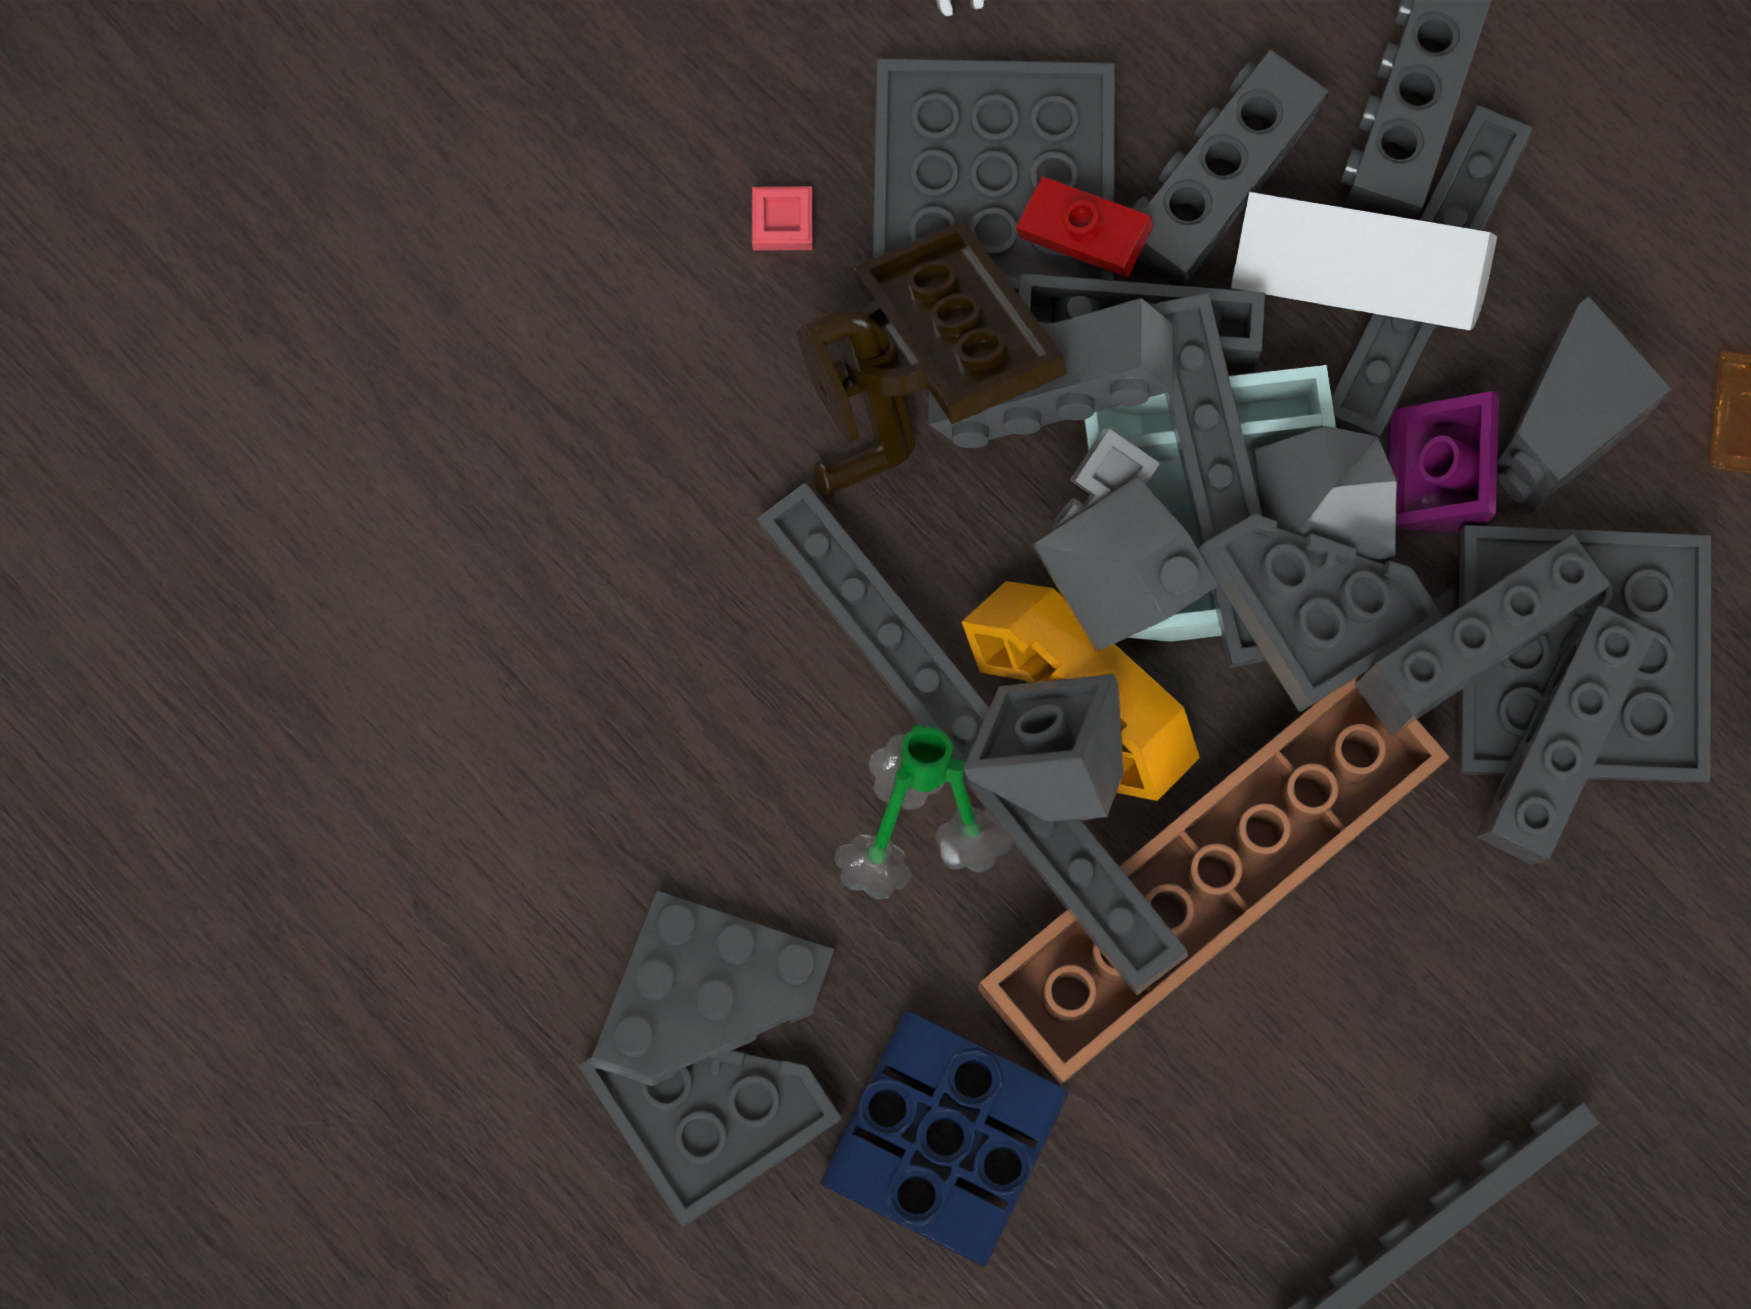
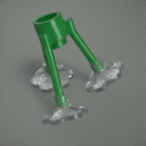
(905, 775)

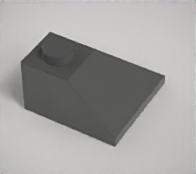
(1124, 564)
(1052, 747)

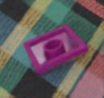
(1445, 463)

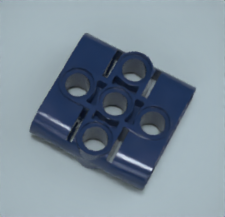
(1014, 1100)

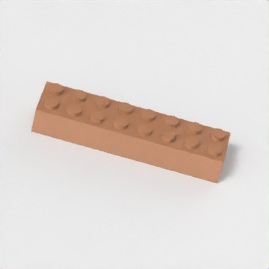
(1217, 872)

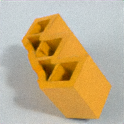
(1036, 638)

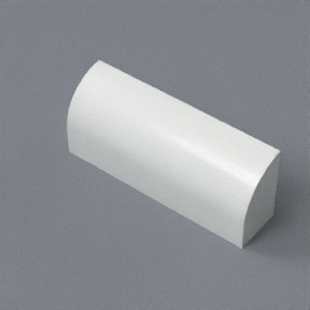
(1364, 261)

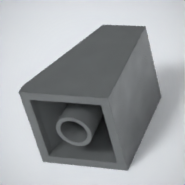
(1579, 407)

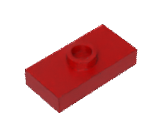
(1085, 226)

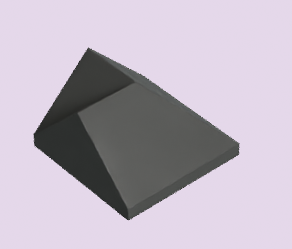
(1331, 487)

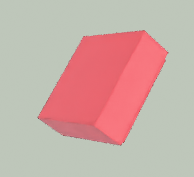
(782, 218)

